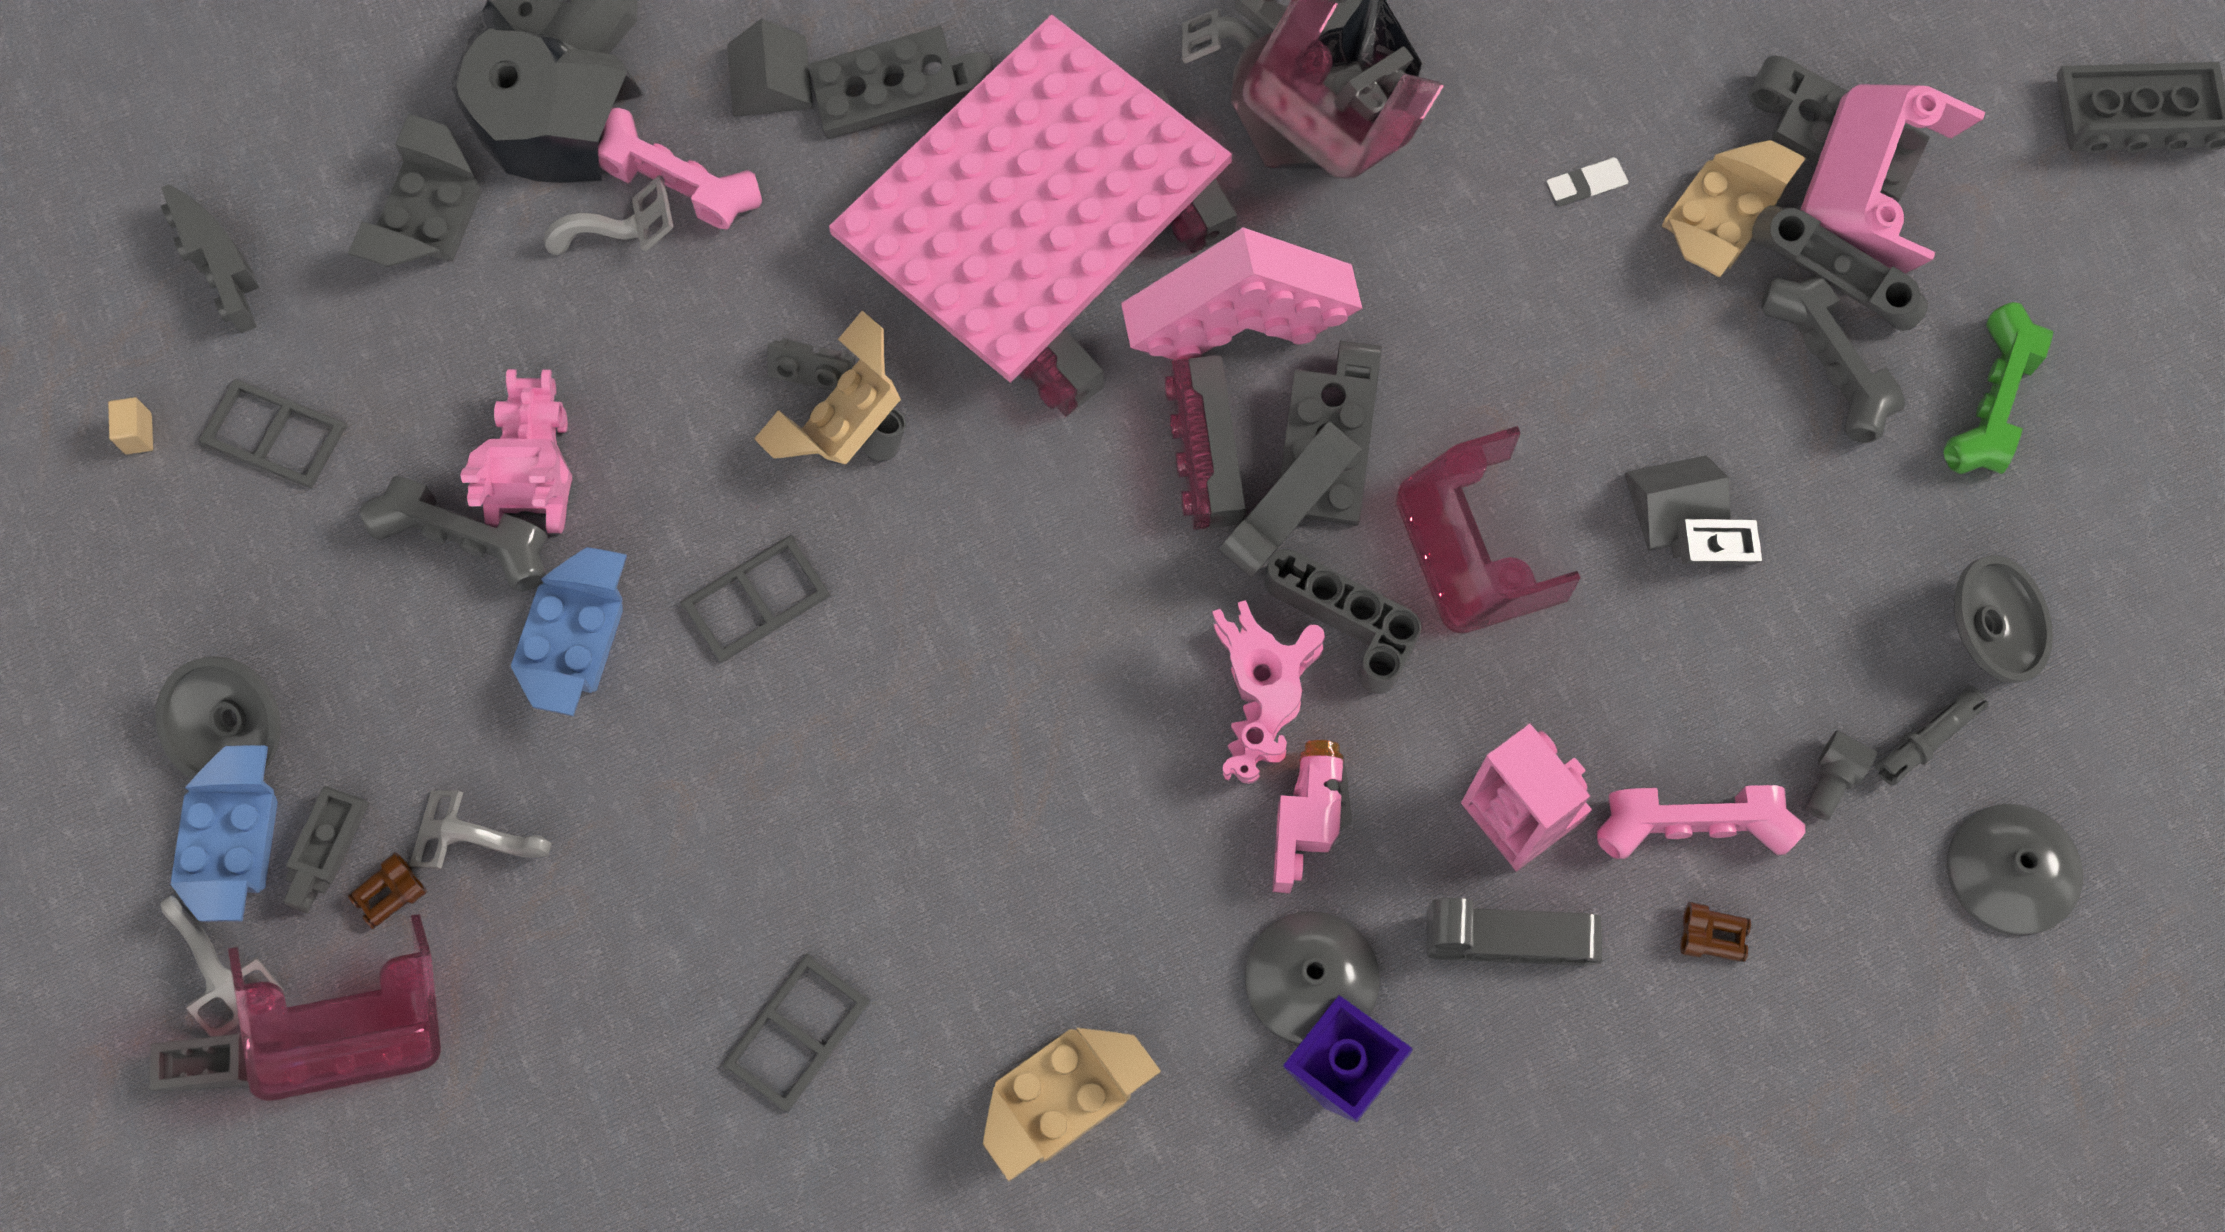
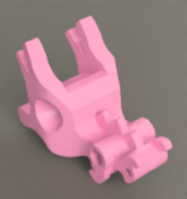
(525, 464)
(1269, 682)

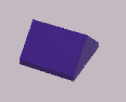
(1347, 1060)

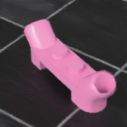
(713, 198)
(1756, 810)

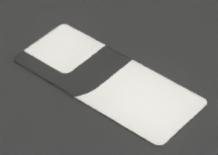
(1587, 181)

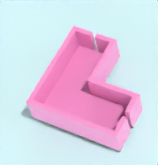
(1239, 286)

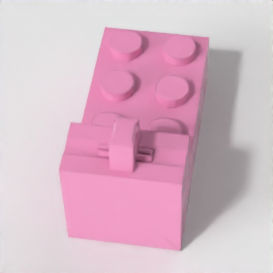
(1527, 796)

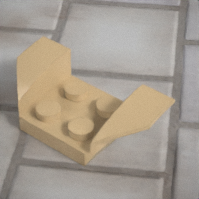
(1724, 199)
(849, 413)
(1062, 1095)

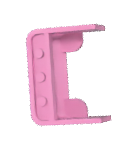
(1858, 156)

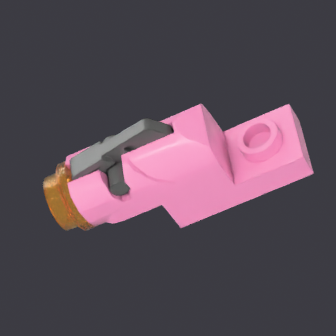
(1313, 814)

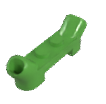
(2022, 350)

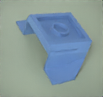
(570, 630)
(225, 834)

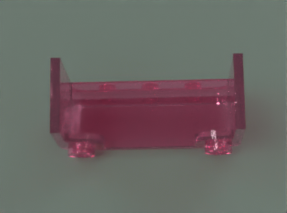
(1291, 97)
(1450, 549)
(342, 1037)

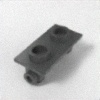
(799, 364)

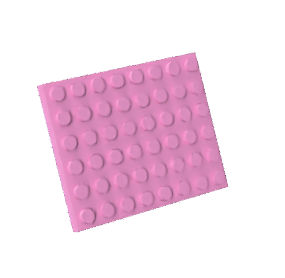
(1030, 196)

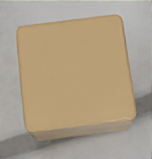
(130, 425)

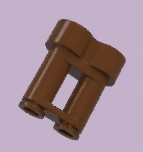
(401, 881)
(1698, 932)

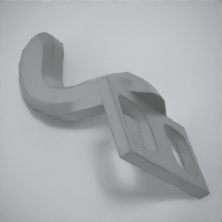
(1219, 28)
(562, 231)
(454, 829)
(218, 978)

